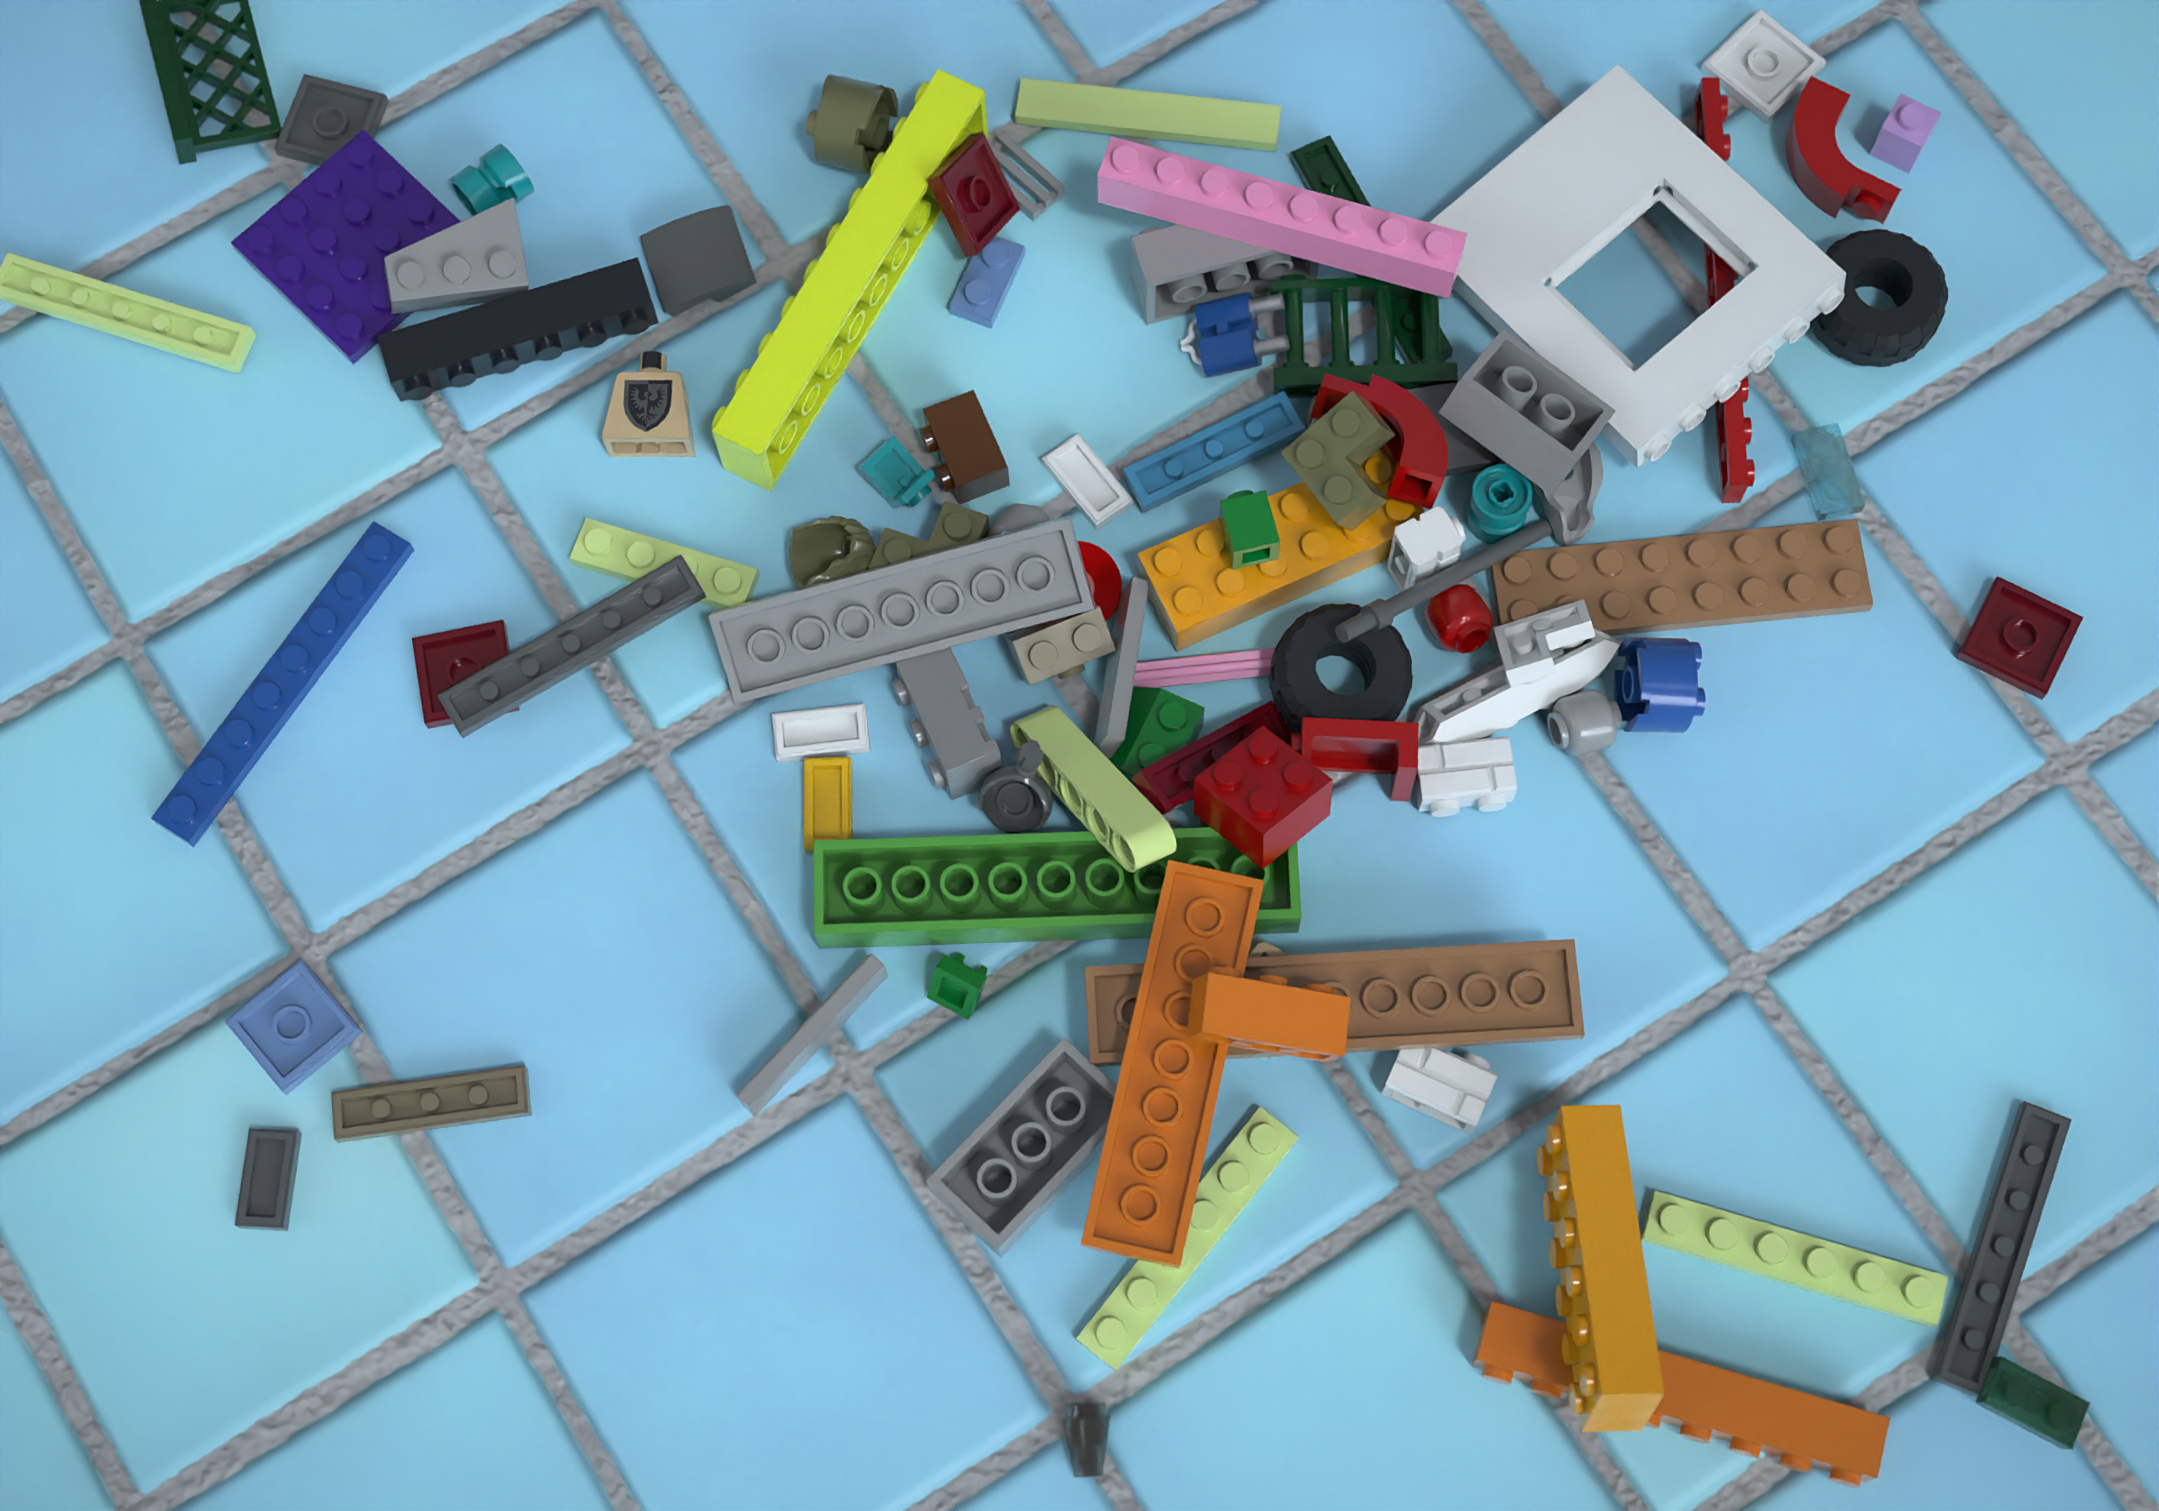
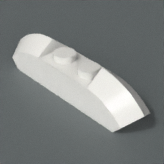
(1492, 705)

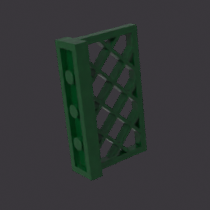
(176, 87)

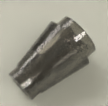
(1086, 1437)

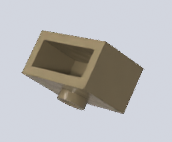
(1060, 646)

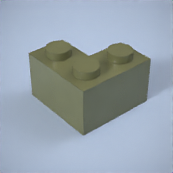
(1331, 457)
(953, 528)

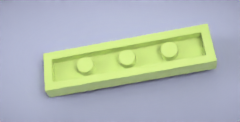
(634, 555)

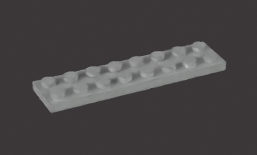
(902, 610)

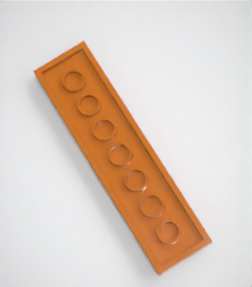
(1167, 1081)

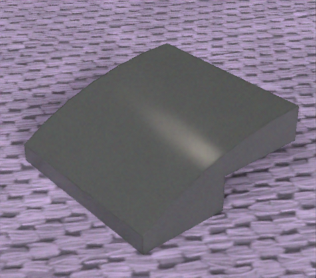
(698, 259)

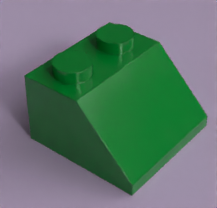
(1156, 728)

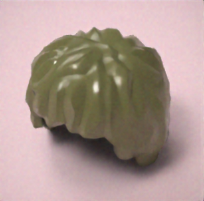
(829, 550)

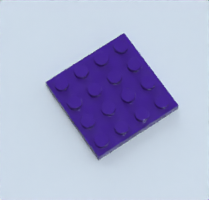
(331, 237)

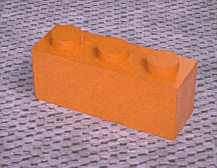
(1268, 1015)

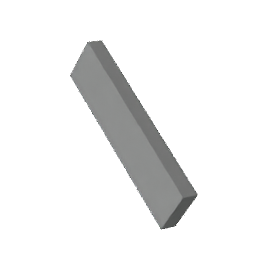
(1121, 667)
(812, 1034)

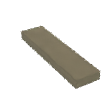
(431, 1103)

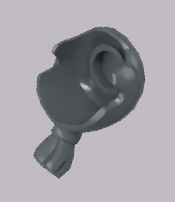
(1016, 794)

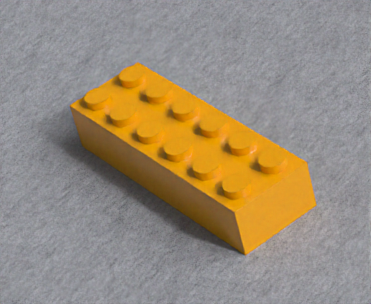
(1203, 596)
(1600, 1270)

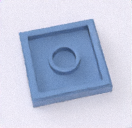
(293, 1027)

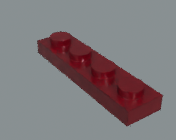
(1171, 780)

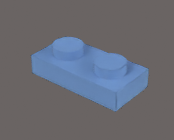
(987, 282)

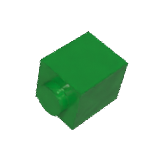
(1248, 529)

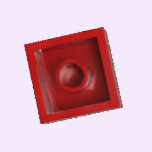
(1262, 796)

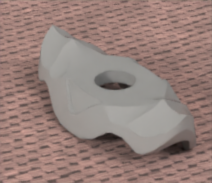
(1572, 502)

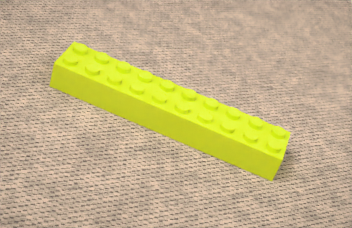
(846, 286)

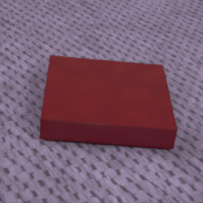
(973, 194)
(2019, 637)
(452, 657)

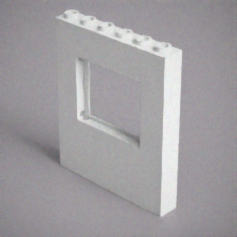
(1576, 192)

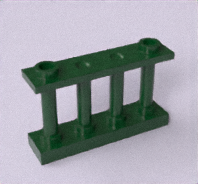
(1303, 381)

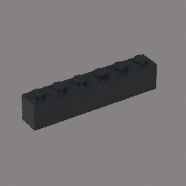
(518, 330)

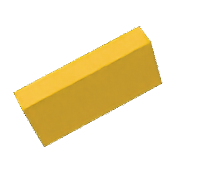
(827, 800)

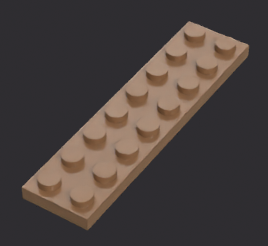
(1692, 578)

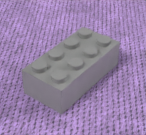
(1187, 266)
(1028, 1148)

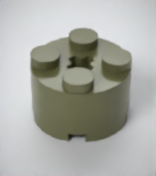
(852, 123)

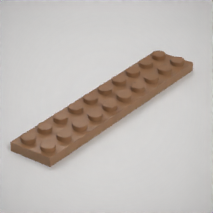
(1396, 996)

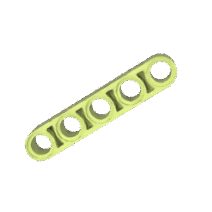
(1096, 790)

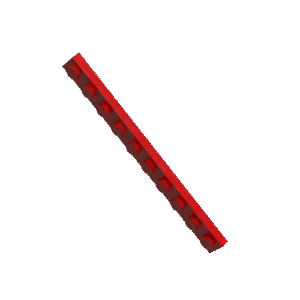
(1732, 427)

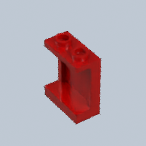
(1362, 748)

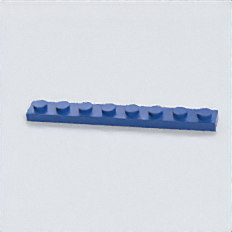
(282, 684)

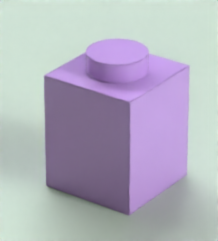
(1905, 133)

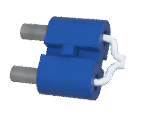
(1230, 335)

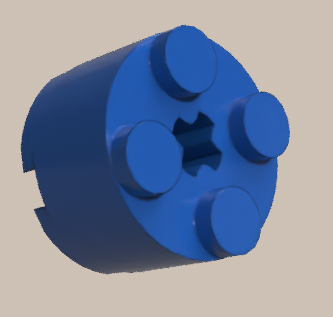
(1659, 684)

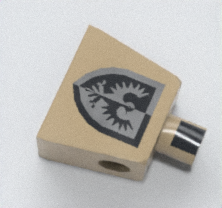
(649, 412)

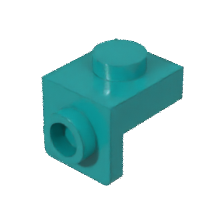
(897, 474)

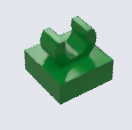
(957, 985)

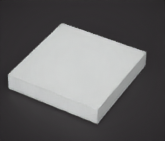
(1763, 66)

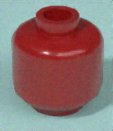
(1459, 619)

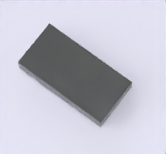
(268, 1179)

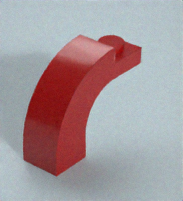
(1821, 167)
(1416, 451)

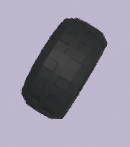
(1903, 272)
(1378, 655)

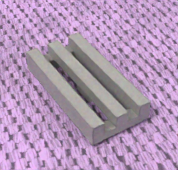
(1036, 170)

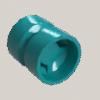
(492, 182)
(1498, 503)

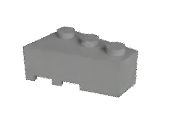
(461, 264)
(947, 721)

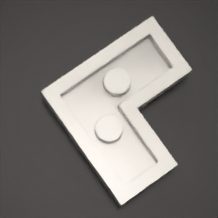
(1528, 641)

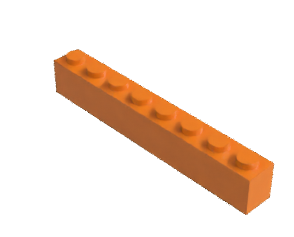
(1701, 1401)

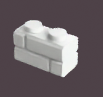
(1424, 547)
(1465, 776)
(1442, 1085)

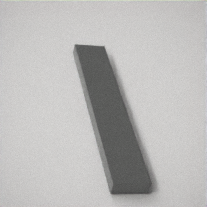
(571, 646)
(2001, 1248)

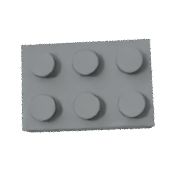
(1526, 411)

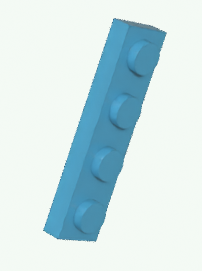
(1213, 451)

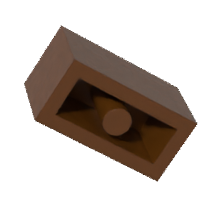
(965, 448)

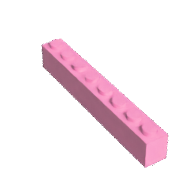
(1280, 217)

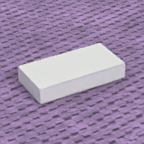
(1087, 481)
(821, 732)

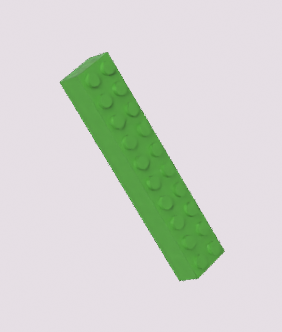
(1016, 888)

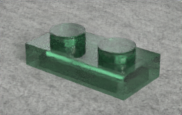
(2032, 1403)

